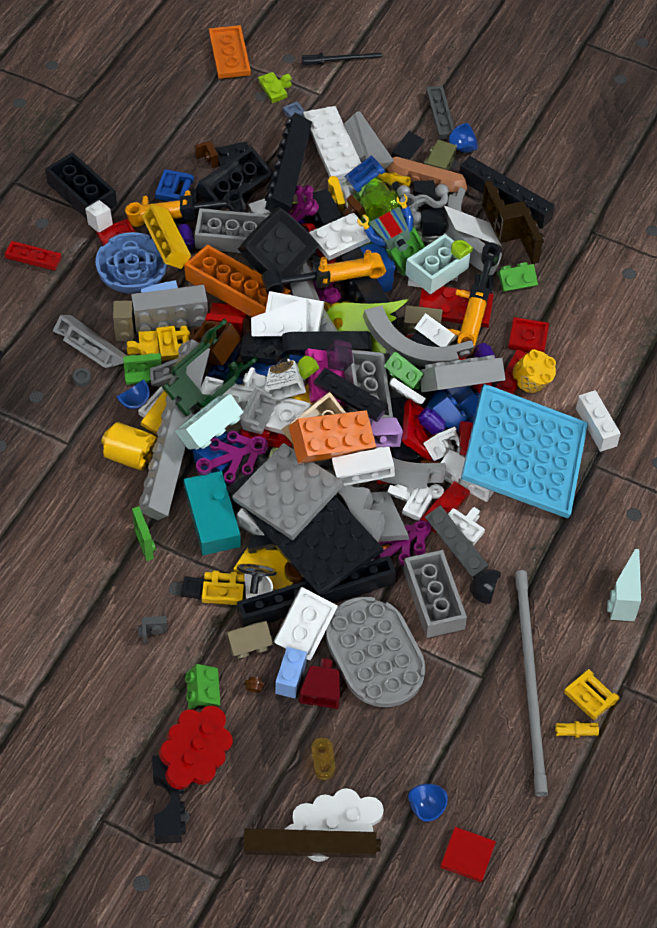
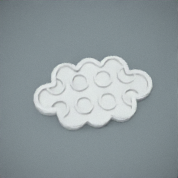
(338, 813)

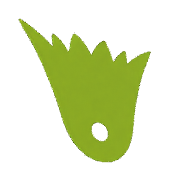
(353, 317)

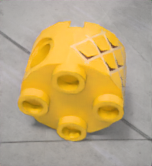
(534, 371)

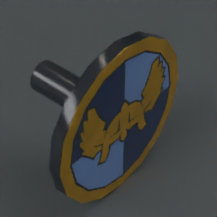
(257, 572)

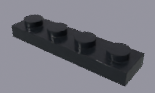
(350, 394)

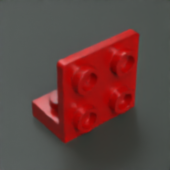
(230, 313)

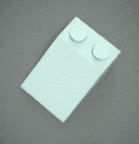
(626, 595)

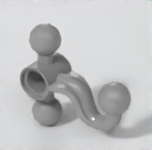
(417, 201)

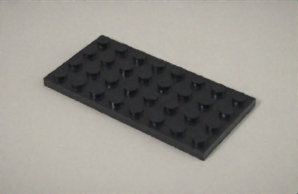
(326, 548)

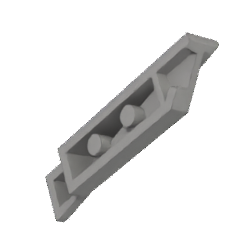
(366, 141)
(88, 342)

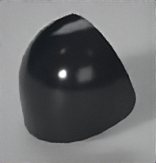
(484, 584)

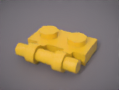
(168, 341)
(223, 593)

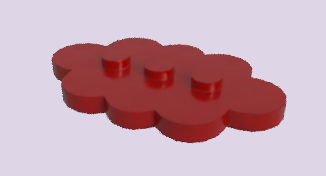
(195, 747)

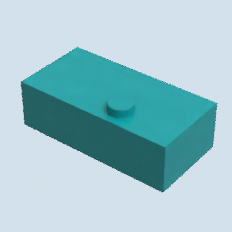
(212, 513)

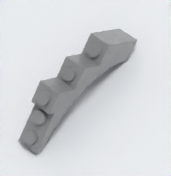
(359, 502)

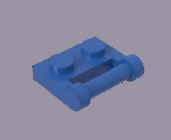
(364, 173)
(169, 183)

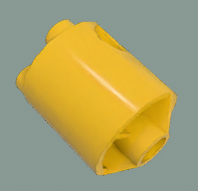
(128, 446)

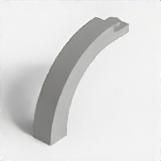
(454, 202)
(307, 290)
(415, 353)
(416, 474)

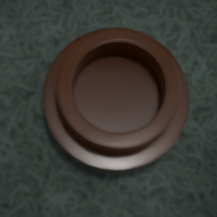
(254, 684)

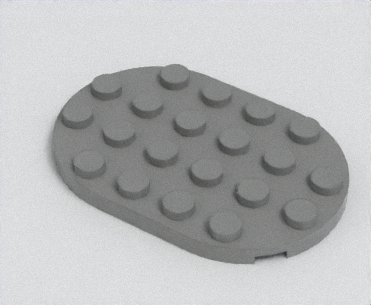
(375, 652)

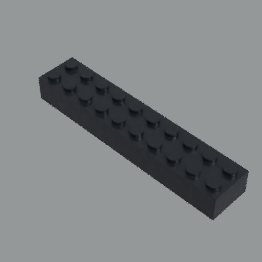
(361, 289)

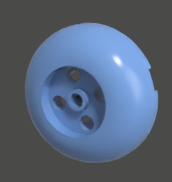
(131, 275)

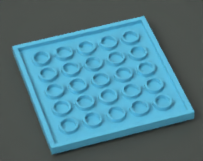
(525, 451)

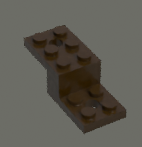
(512, 222)

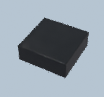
(192, 587)

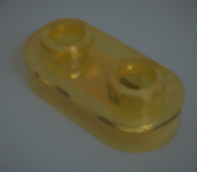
(323, 760)

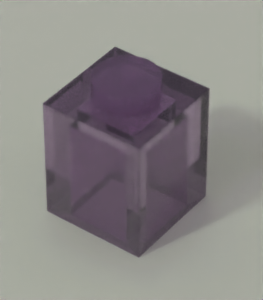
(339, 355)

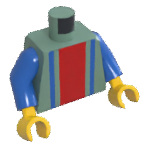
(391, 228)

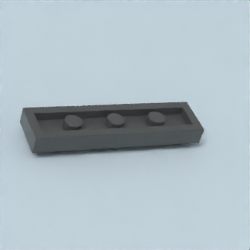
(440, 111)
(456, 541)

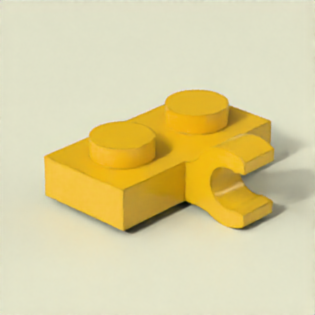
(147, 344)

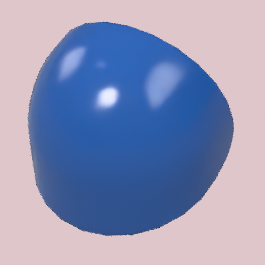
(464, 138)
(135, 396)
(428, 801)

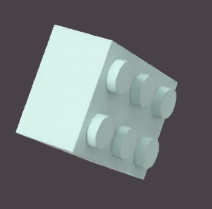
(435, 265)
(209, 422)

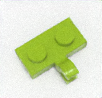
(275, 88)

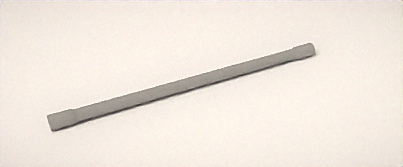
(540, 779)

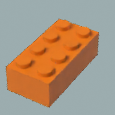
(331, 436)

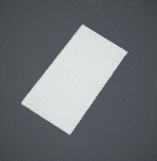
(472, 225)

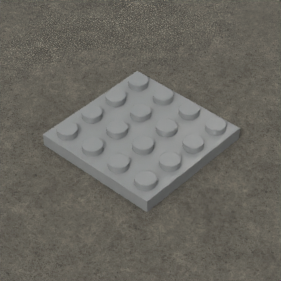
(287, 491)

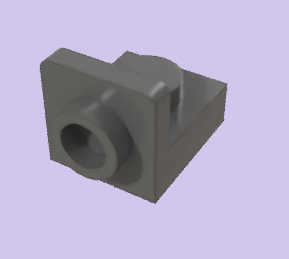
(152, 625)

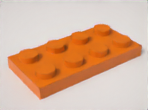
(229, 52)

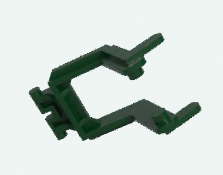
(186, 389)

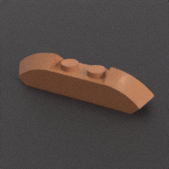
(423, 172)

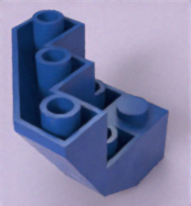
(455, 405)

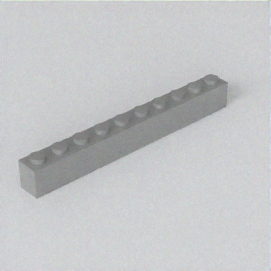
(169, 448)

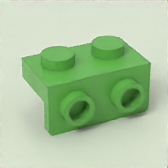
(518, 277)
(138, 367)
(404, 370)
(202, 686)

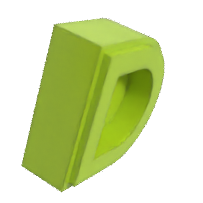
(460, 249)
(307, 366)

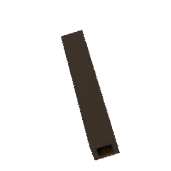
(311, 843)

